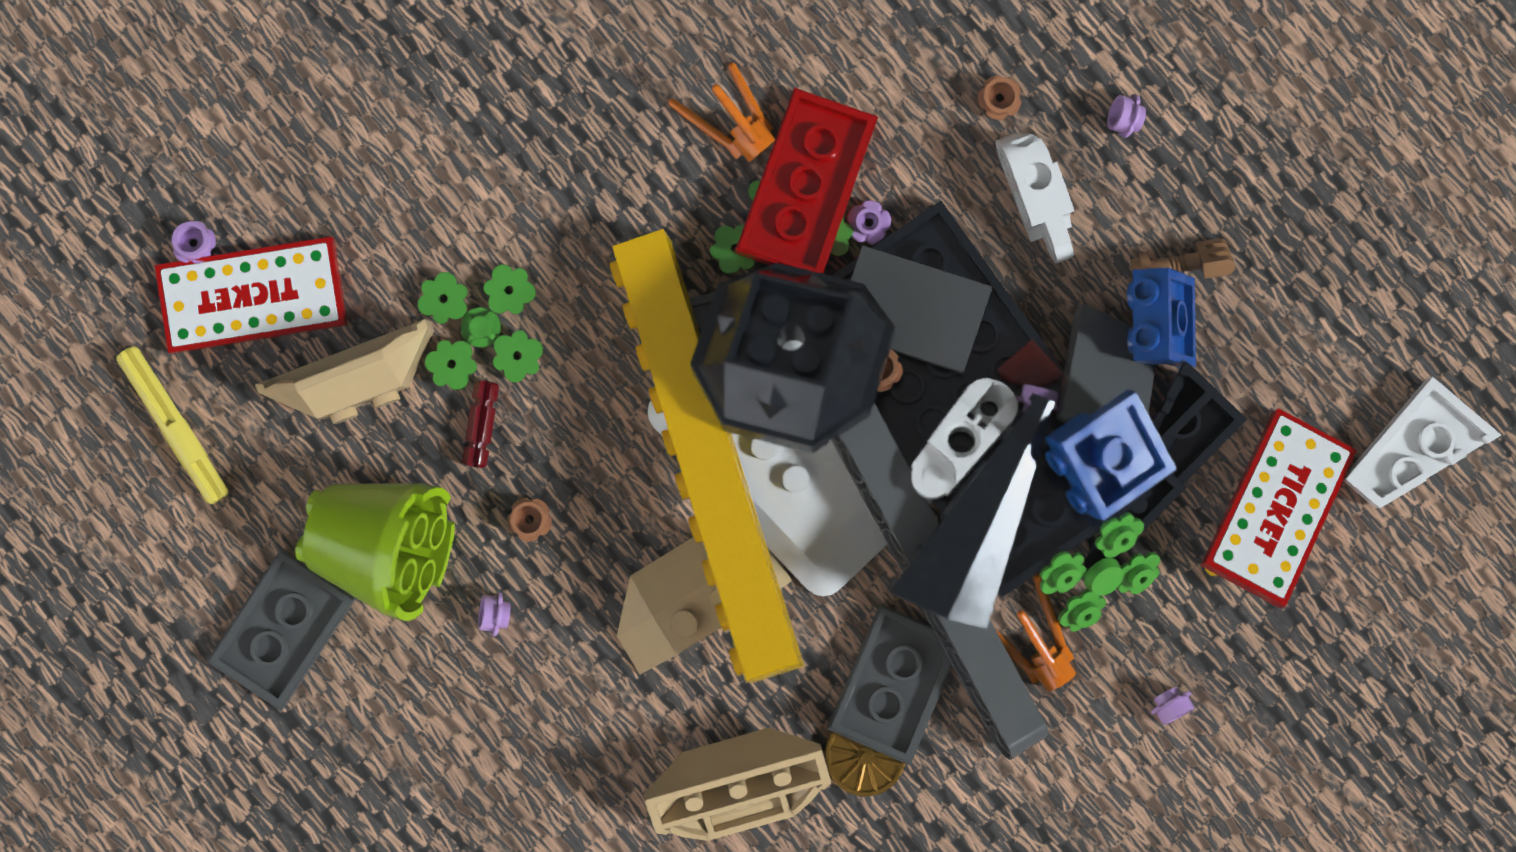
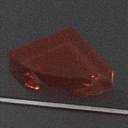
(1030, 367)

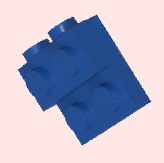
(1162, 317)
(1109, 456)

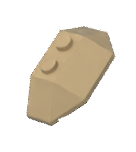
(353, 376)
(672, 606)
(736, 785)

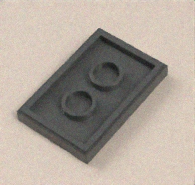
(931, 309)
(1099, 366)
(281, 630)
(892, 686)

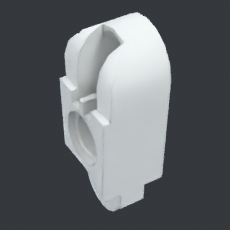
(1038, 192)
(941, 469)

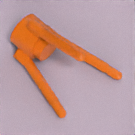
(750, 136)
(1050, 664)

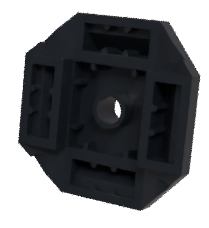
(800, 393)

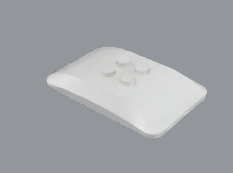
(806, 509)

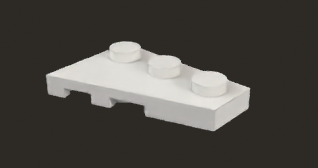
(1419, 441)

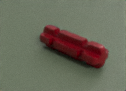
(480, 424)

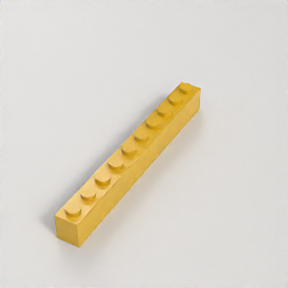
(708, 461)

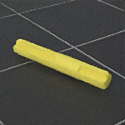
(172, 425)

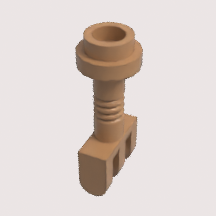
(1210, 256)

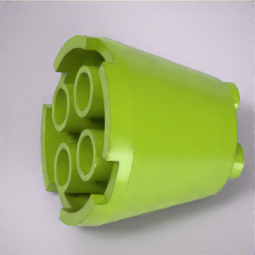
(379, 542)

